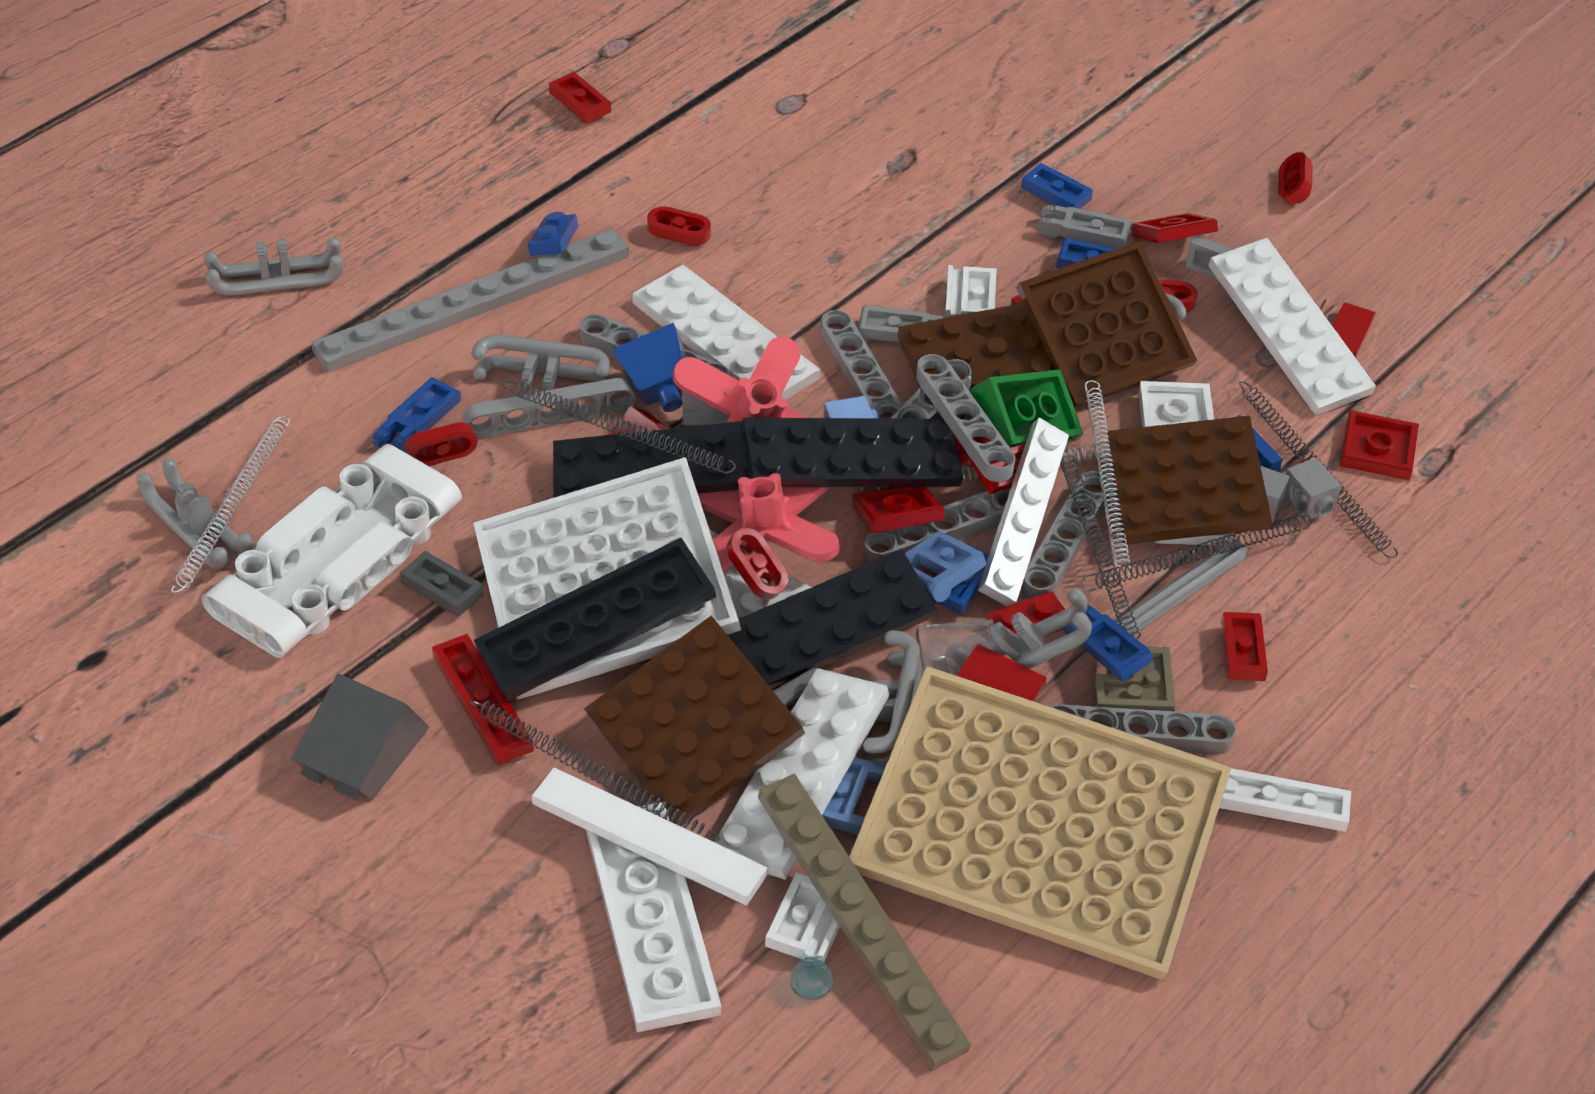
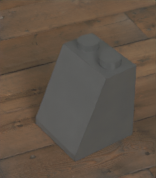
(357, 739)

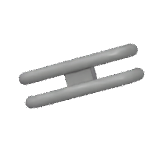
(276, 272)
(542, 359)
(191, 516)
(1027, 644)
(900, 692)

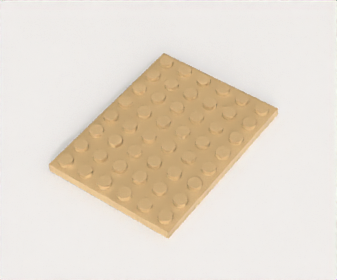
(1042, 822)

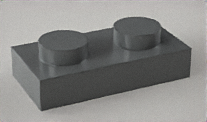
(441, 583)

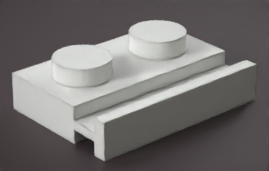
(970, 290)
(802, 923)

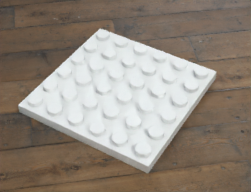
(585, 534)

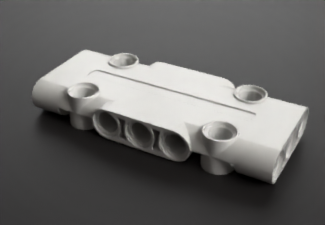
(331, 550)

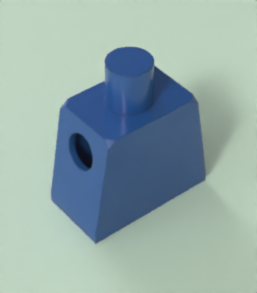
(650, 366)

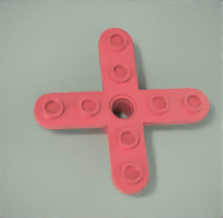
(737, 396)
(772, 512)

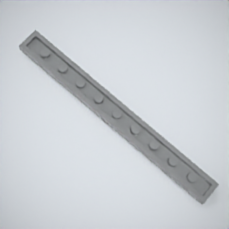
(468, 300)

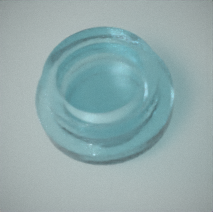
(811, 979)

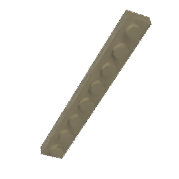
(864, 922)

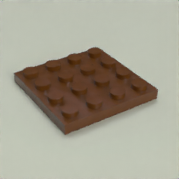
(1107, 323)
(989, 340)
(1188, 480)
(694, 720)

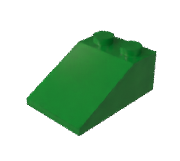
(1021, 399)

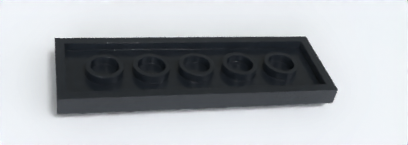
(852, 452)
(599, 459)
(594, 619)
(833, 619)

